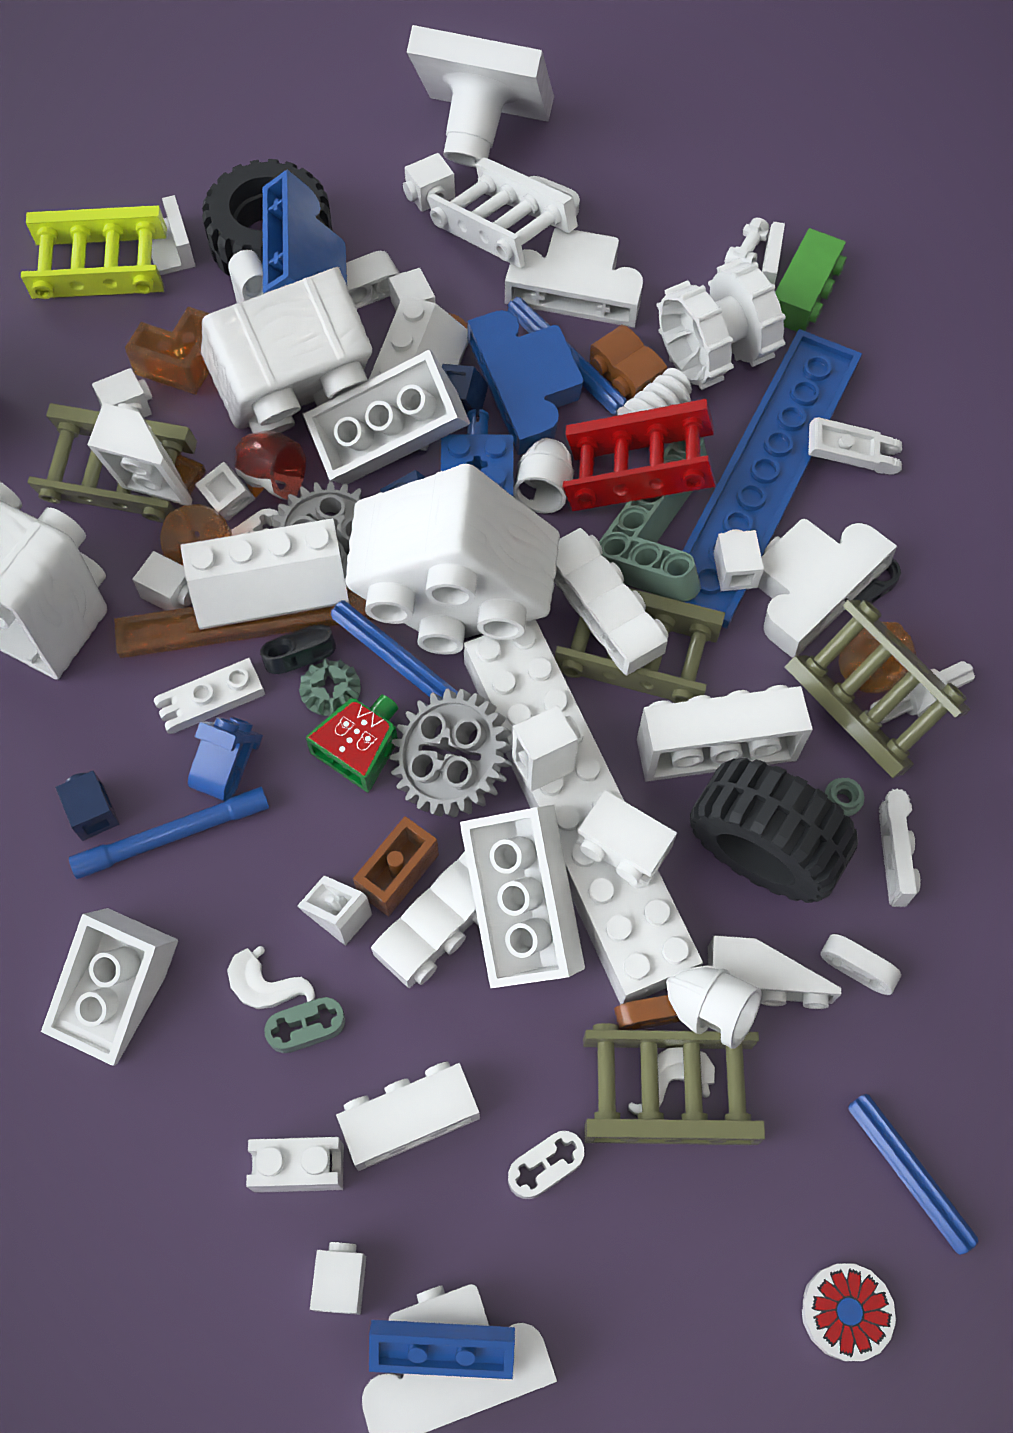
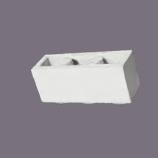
(407, 1115)

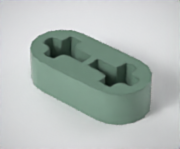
(302, 1015)

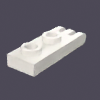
(209, 696)

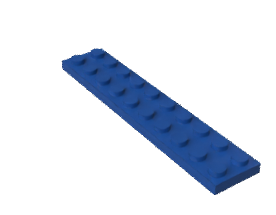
(770, 458)

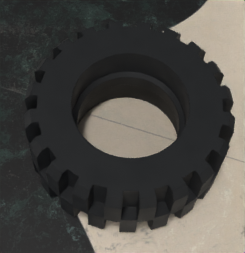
(238, 204)
(774, 829)

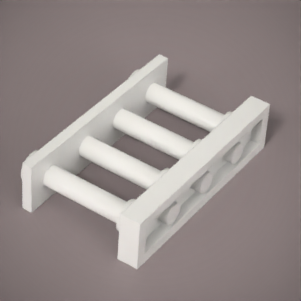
(508, 188)

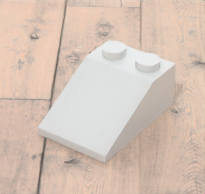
(108, 983)

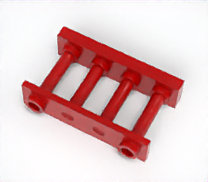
(636, 431)

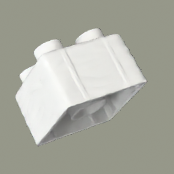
(286, 351)
(452, 559)
(45, 587)

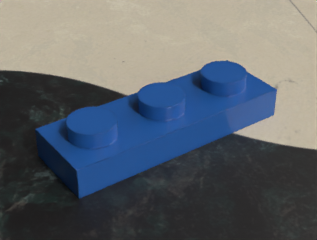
(441, 1349)

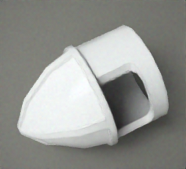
(544, 468)
(714, 1000)

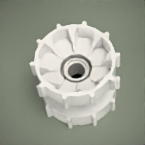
(735, 318)

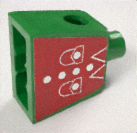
(356, 740)

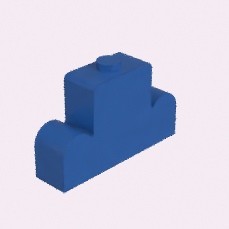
(293, 237)
(525, 374)

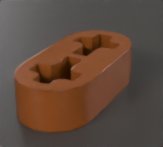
(645, 1013)

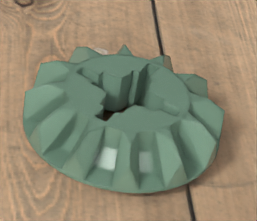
(317, 698)

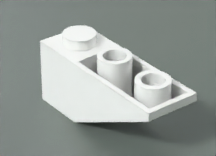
(772, 972)

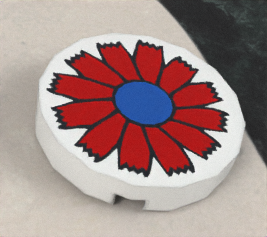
(848, 1312)

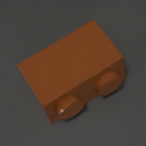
(396, 865)

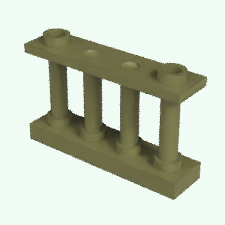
(75, 421)
(677, 616)
(866, 725)
(650, 1125)

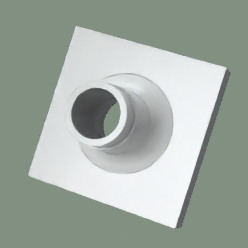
(480, 83)

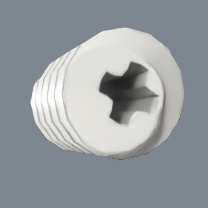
(666, 390)

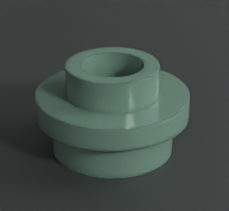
(849, 788)

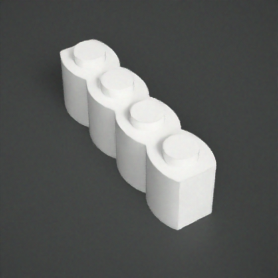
(607, 604)
(429, 927)

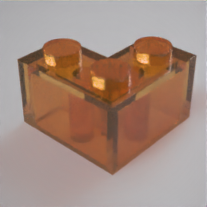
(170, 356)

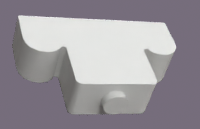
(578, 279)
(813, 576)
(431, 1401)

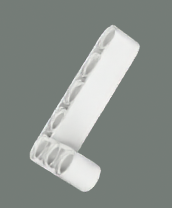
(365, 276)

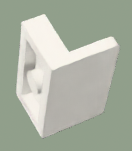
(174, 251)

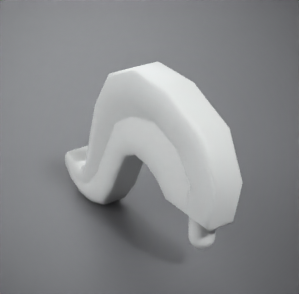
(254, 991)
(672, 1068)

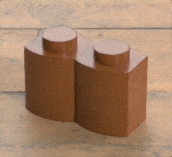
(626, 361)

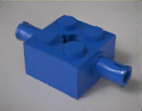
(485, 451)

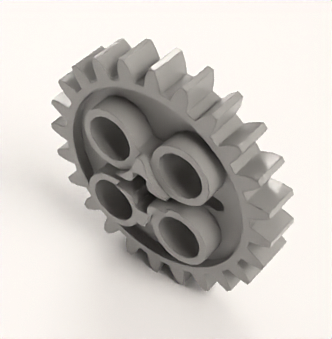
(316, 505)
(442, 788)

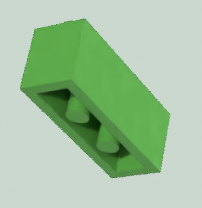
(810, 278)

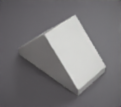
(337, 908)

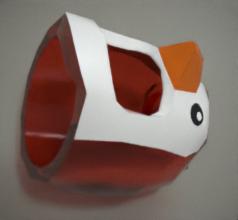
(270, 459)

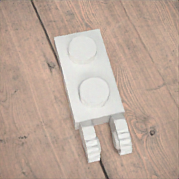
(854, 446)
(898, 848)

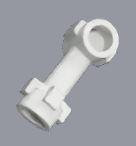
(755, 232)

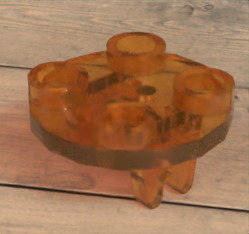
(181, 527)
(862, 646)

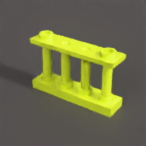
(91, 226)

